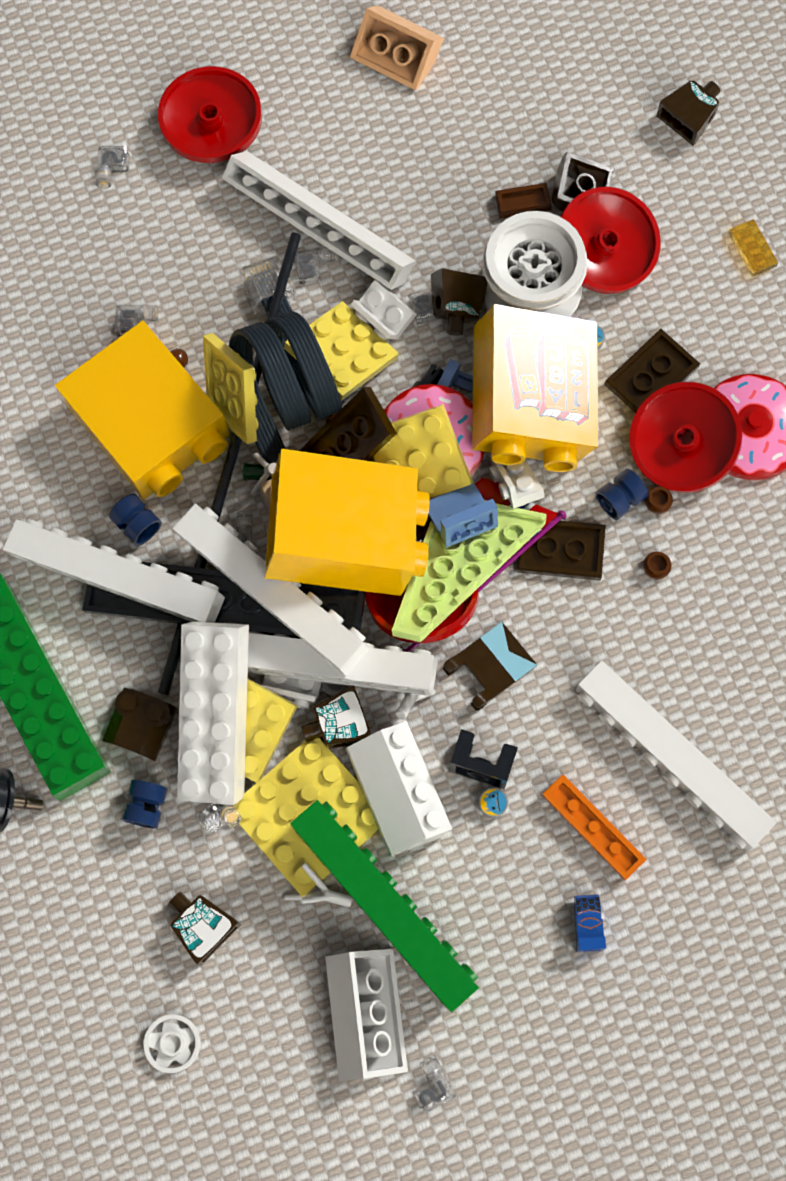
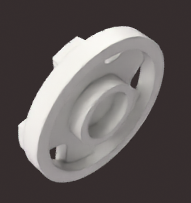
(172, 1043)

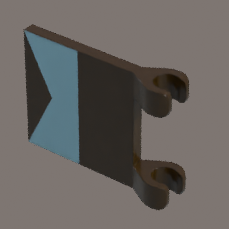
(495, 662)

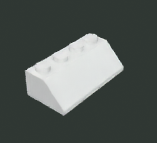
(398, 789)
(366, 1014)

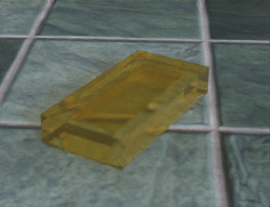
(753, 247)

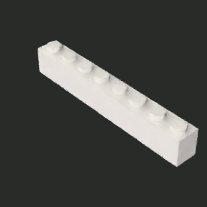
(318, 219)
(114, 573)
(282, 599)
(377, 669)
(675, 756)

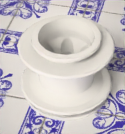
(541, 242)

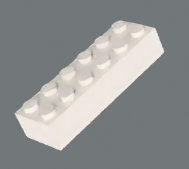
(212, 712)

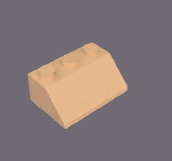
(396, 46)

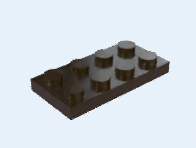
(355, 430)

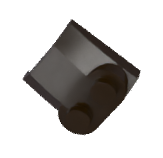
(577, 176)
(139, 723)

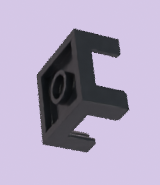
(480, 768)

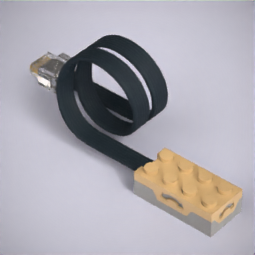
(281, 371)

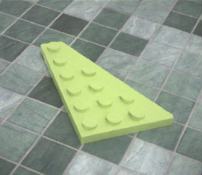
(460, 570)

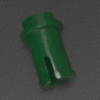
(253, 472)

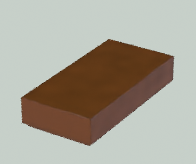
(522, 199)

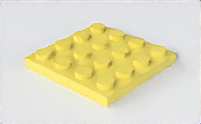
(286, 792)

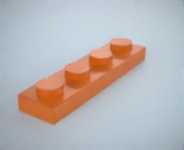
(594, 827)

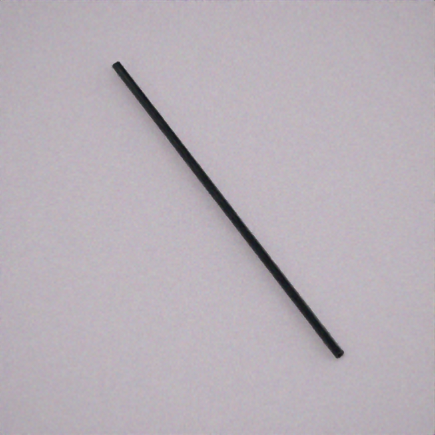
(231, 457)

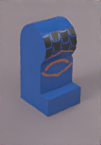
(588, 923)

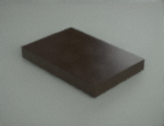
(651, 367)
(567, 551)

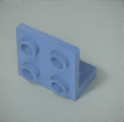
(462, 514)

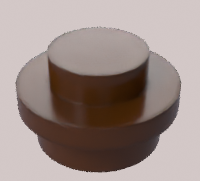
(659, 500)
(657, 565)

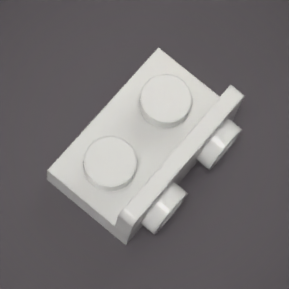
(383, 311)
(516, 483)
(299, 691)

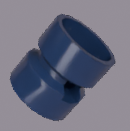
(626, 491)
(138, 522)
(144, 793)

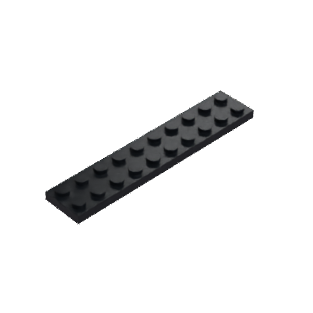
(236, 607)

